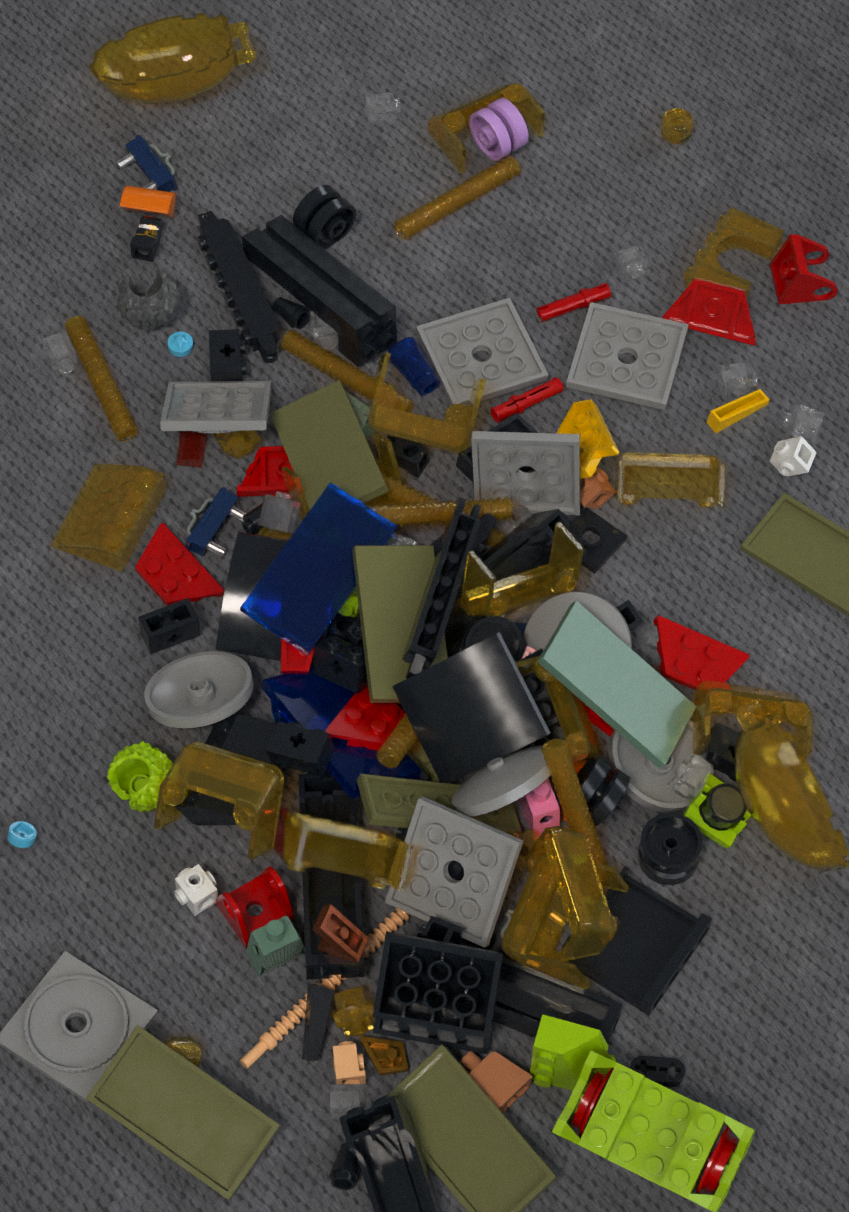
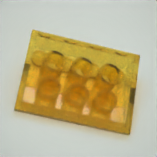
(111, 514)

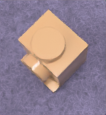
(348, 1064)

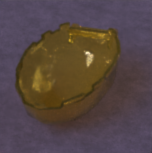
(172, 58)
(784, 793)

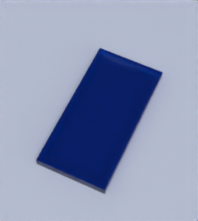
(316, 569)
(314, 705)

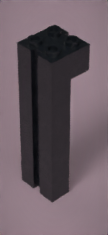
(325, 287)
(517, 552)
(328, 800)
(529, 993)
(390, 1157)

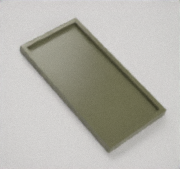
(328, 445)
(804, 550)
(389, 596)
(183, 1112)
(470, 1138)

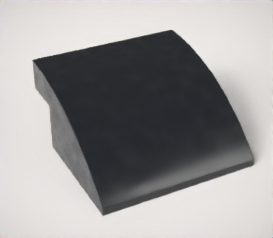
(236, 630)
(471, 709)
(437, 992)

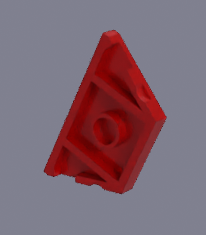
(714, 311)
(265, 473)
(174, 571)
(694, 657)
(365, 722)

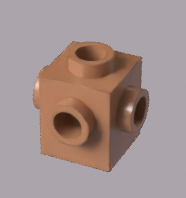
(595, 490)

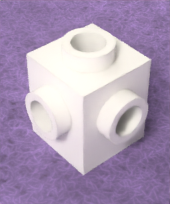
(793, 456)
(196, 889)

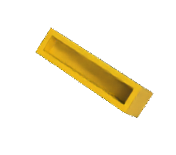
(736, 410)

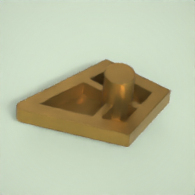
(385, 1055)

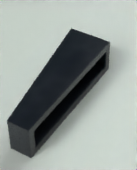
(317, 1013)

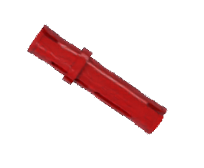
(573, 302)
(519, 403)

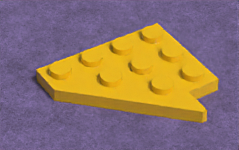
(595, 437)

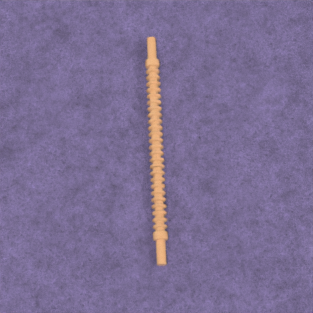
(268, 1040)

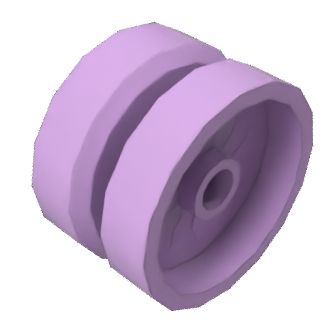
(498, 129)

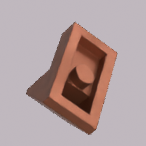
(339, 935)

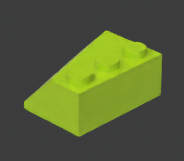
(562, 1051)

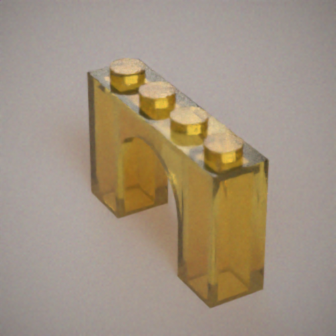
(734, 231)

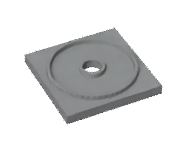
(489, 328)
(613, 331)
(216, 406)
(551, 485)
(487, 862)
(74, 1059)

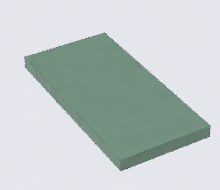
(617, 684)

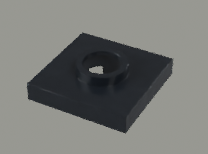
(609, 541)

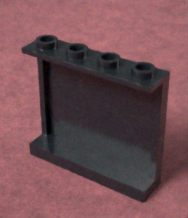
(647, 948)

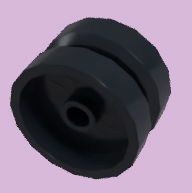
(324, 216)
(489, 626)
(601, 787)
(670, 848)

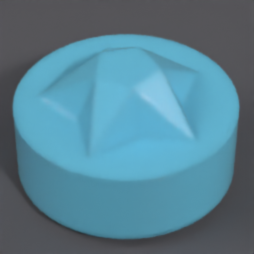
(180, 344)
(21, 834)

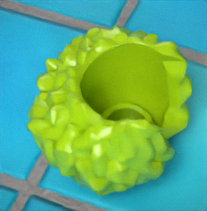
(138, 775)

